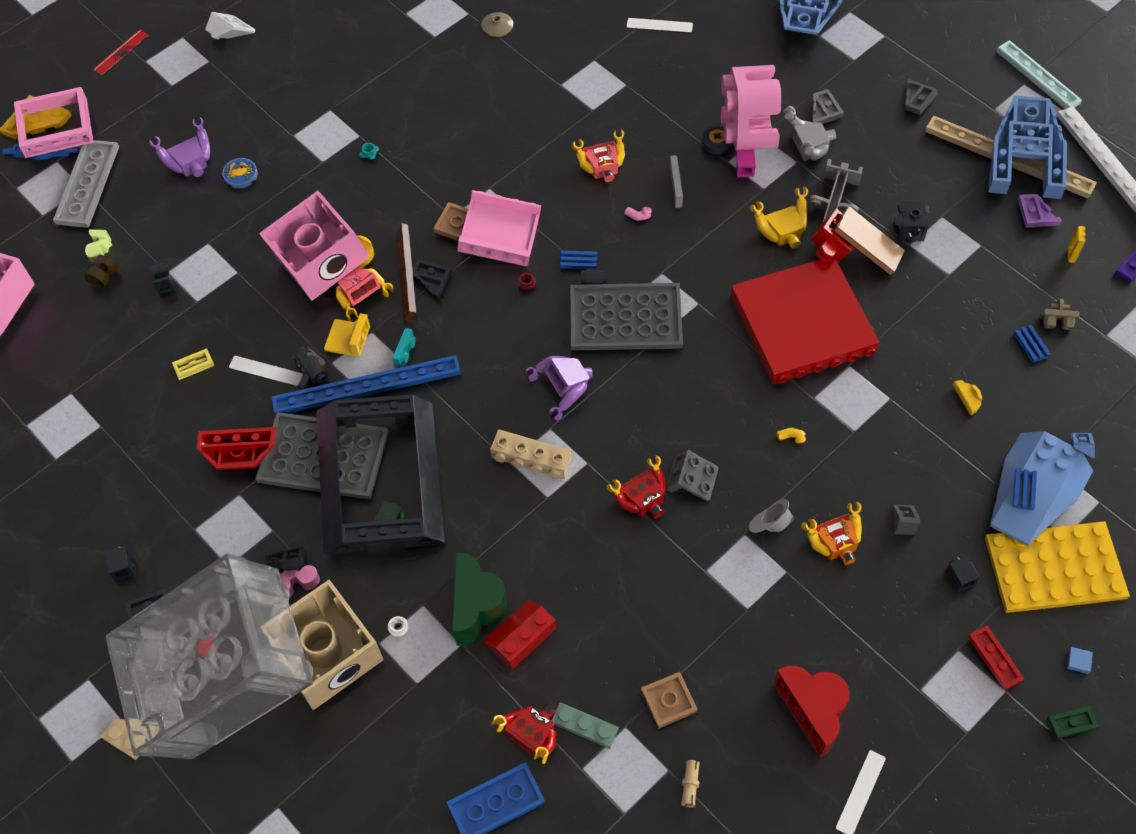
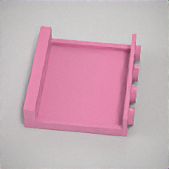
(499, 228)

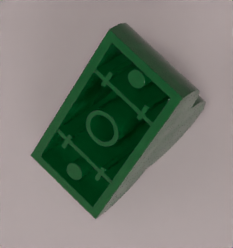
(477, 600)

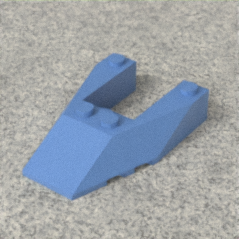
(807, 15)
(1032, 133)

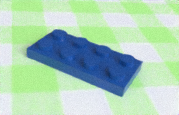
(496, 801)

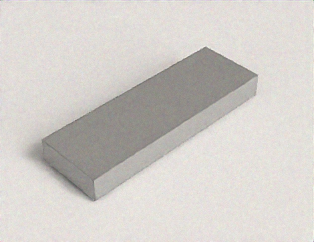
(676, 181)

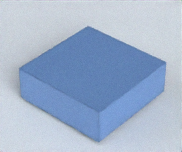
(1079, 660)

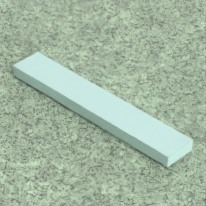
(1038, 75)

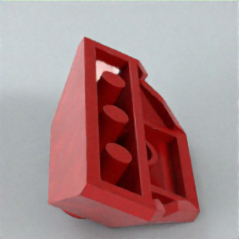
(236, 447)

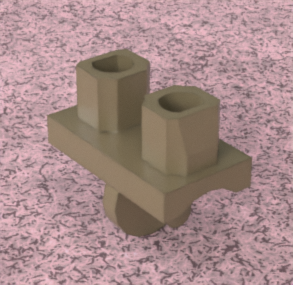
(1059, 312)

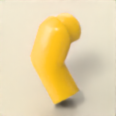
(791, 432)

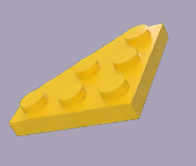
(37, 121)

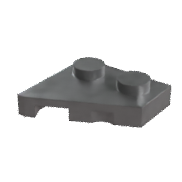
(825, 107)

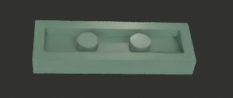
(585, 725)

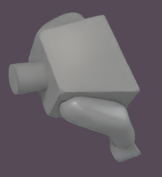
(809, 136)

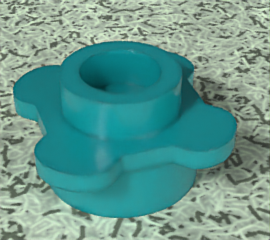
(369, 151)

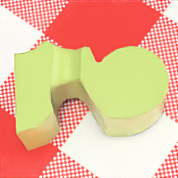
(100, 245)

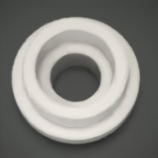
(398, 621)

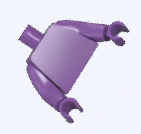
(187, 156)
(567, 378)

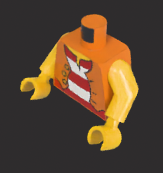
(837, 536)

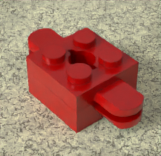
(829, 242)

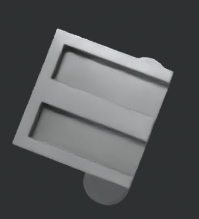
(841, 176)

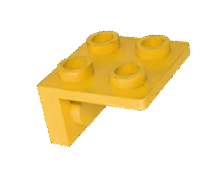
(348, 336)

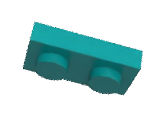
(401, 353)

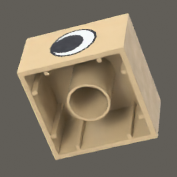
(332, 643)

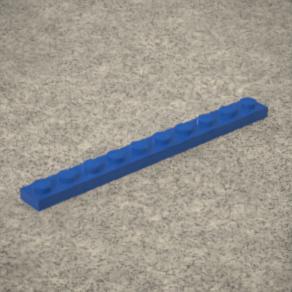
(366, 385)

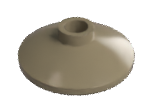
(497, 24)

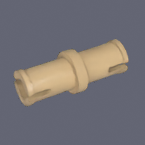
(690, 783)

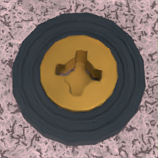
(714, 141)

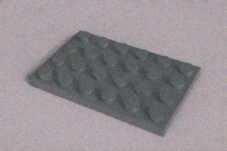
(626, 316)
(296, 456)

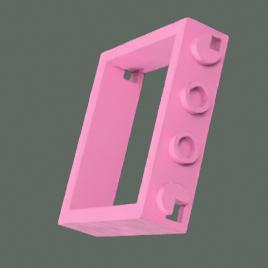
(58, 140)

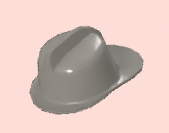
(773, 518)

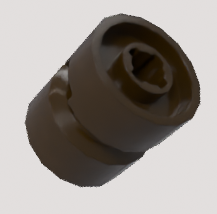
(100, 271)

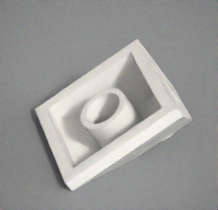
(227, 26)

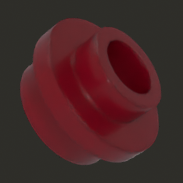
(526, 277)

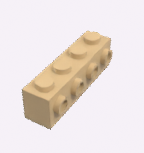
(531, 454)

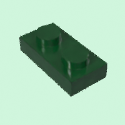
(1072, 722)

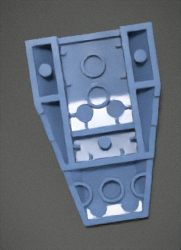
(1060, 481)

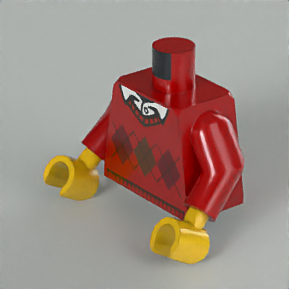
(643, 492)
(530, 730)

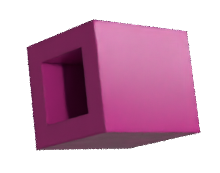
(745, 163)

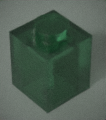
(389, 511)

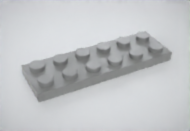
(86, 184)

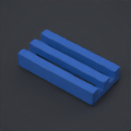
(578, 257)
(1034, 342)
(1025, 474)

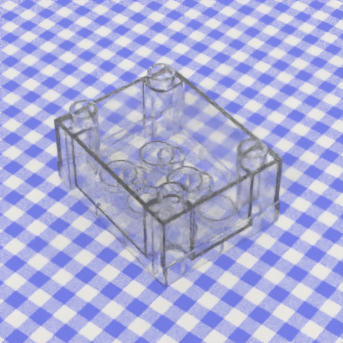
(207, 659)

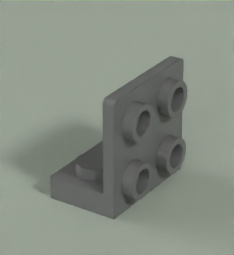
(692, 474)

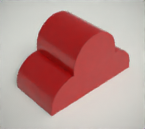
(814, 702)

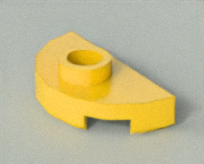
(969, 395)

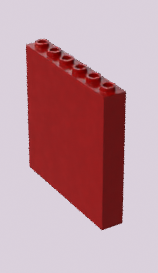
(804, 320)

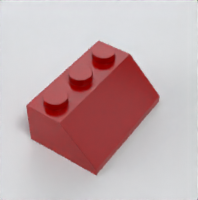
(521, 633)

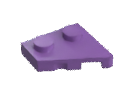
(1036, 212)

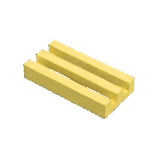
(193, 366)

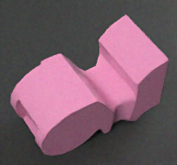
(306, 577)

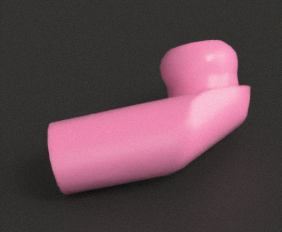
(638, 216)

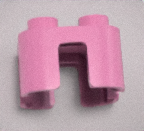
(749, 102)

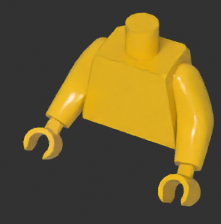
(784, 225)

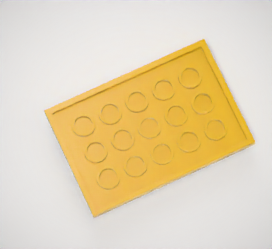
(1057, 568)

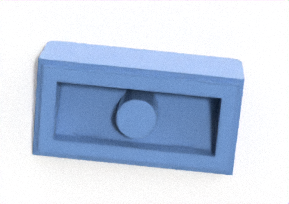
(1084, 443)

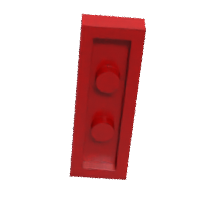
(995, 658)

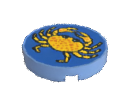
(240, 173)

